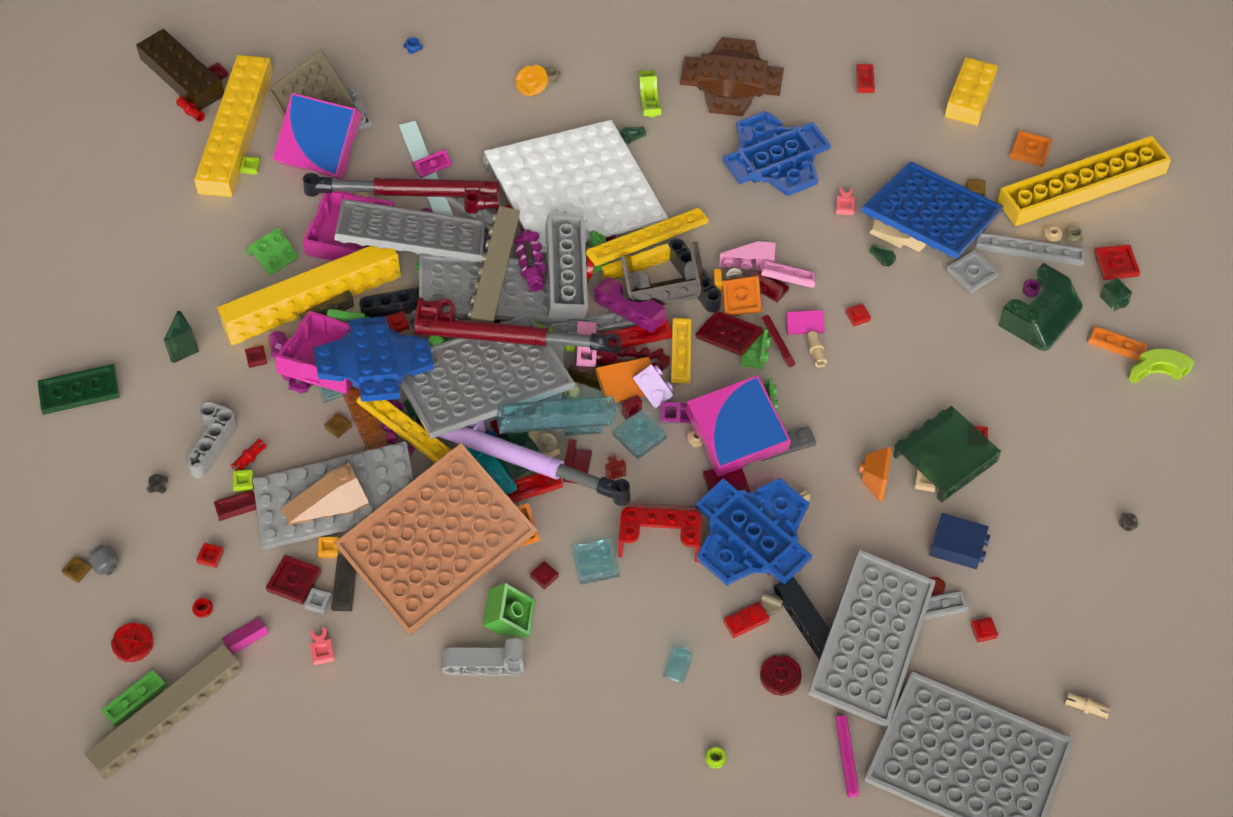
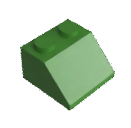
(508, 611)

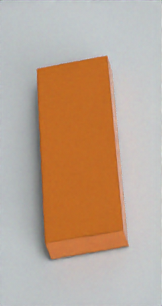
(1117, 343)

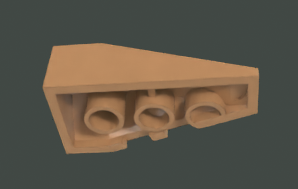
(331, 495)

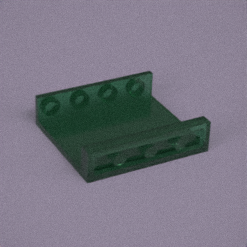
(948, 452)

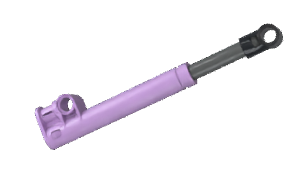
(476, 439)

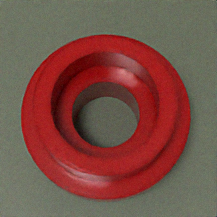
(200, 603)

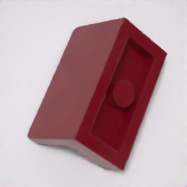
(770, 286)
(577, 458)

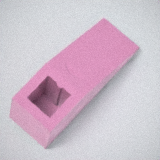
(748, 256)
(585, 356)

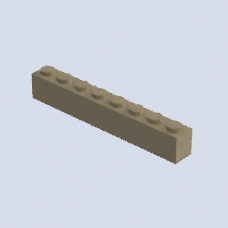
(495, 265)
(163, 712)

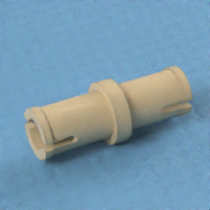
(816, 349)
(1088, 705)

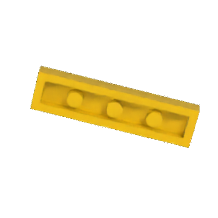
(639, 261)
(681, 350)

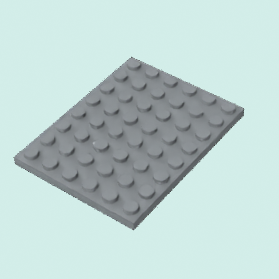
(478, 376)
(967, 755)

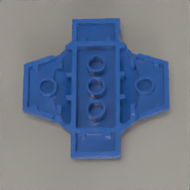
(776, 153)
(373, 358)
(753, 532)

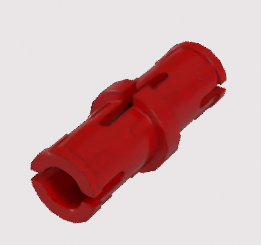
(190, 109)
(249, 455)

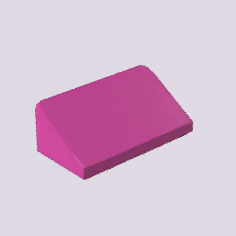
(432, 163)
(804, 322)
(245, 635)

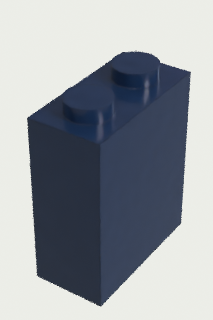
(960, 541)

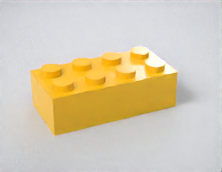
(971, 91)

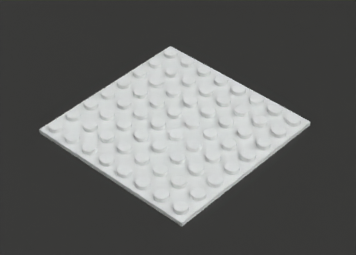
(576, 174)

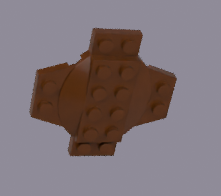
(732, 76)

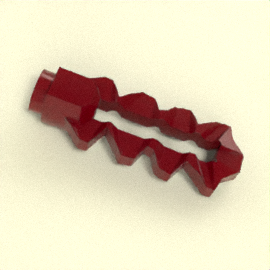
(605, 358)

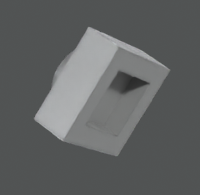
(318, 601)

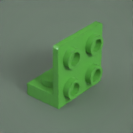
(273, 251)

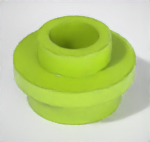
(715, 751)

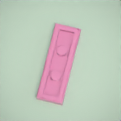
(788, 273)

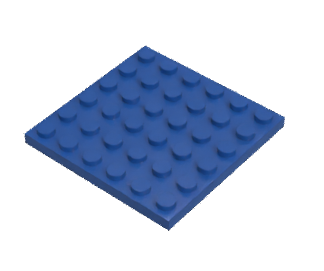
(932, 209)

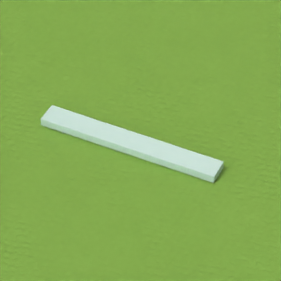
(417, 151)

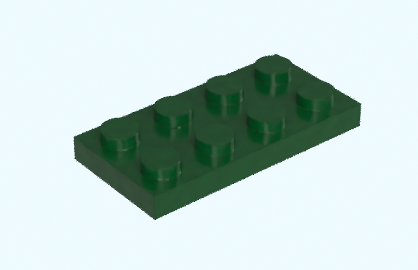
(78, 389)

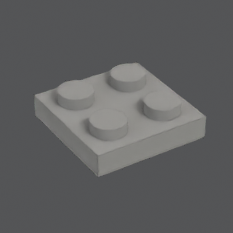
(972, 271)

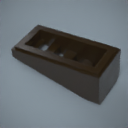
(585, 376)

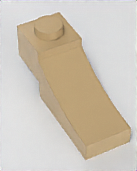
(894, 236)

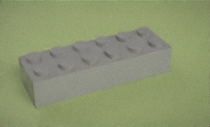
(566, 266)

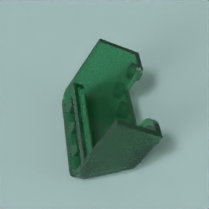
(1047, 315)

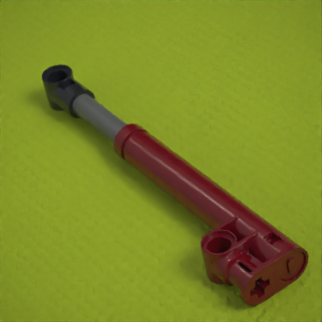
(476, 193)
(433, 322)

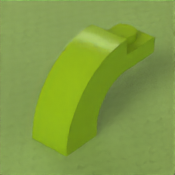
(648, 93)
(1161, 361)

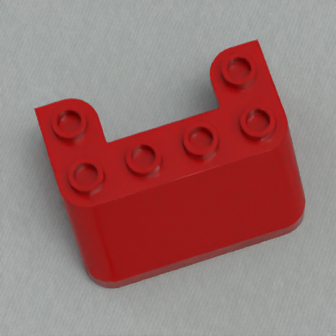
(660, 516)

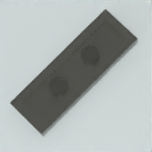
(342, 302)
(343, 585)

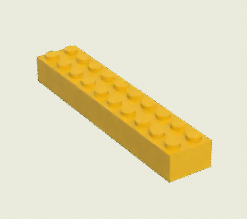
(233, 126)
(1083, 180)
(289, 298)

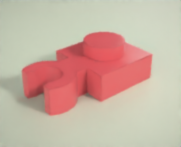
(845, 202)
(322, 649)

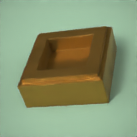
(977, 186)
(337, 425)
(76, 569)

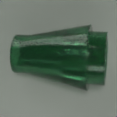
(632, 134)
(883, 255)

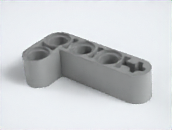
(219, 422)
(485, 660)

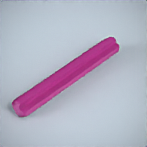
(847, 756)

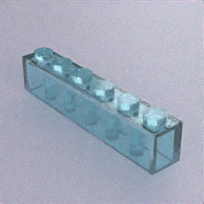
(556, 414)

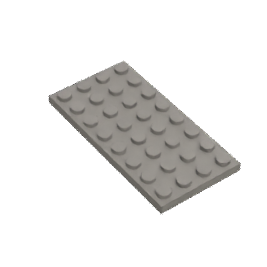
(410, 230)
(456, 281)
(379, 471)
(872, 638)

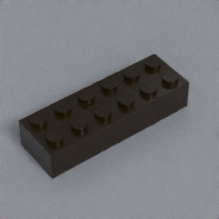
(180, 69)

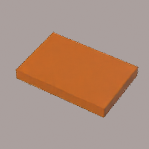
(618, 379)

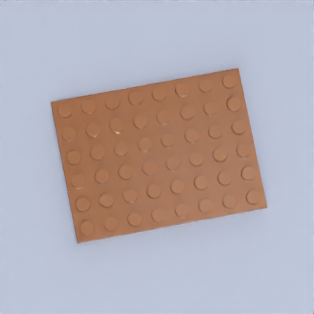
(435, 538)

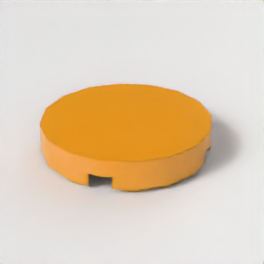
(531, 80)

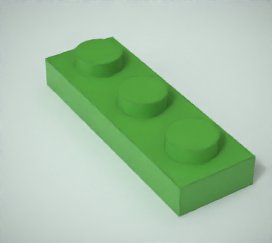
(134, 698)

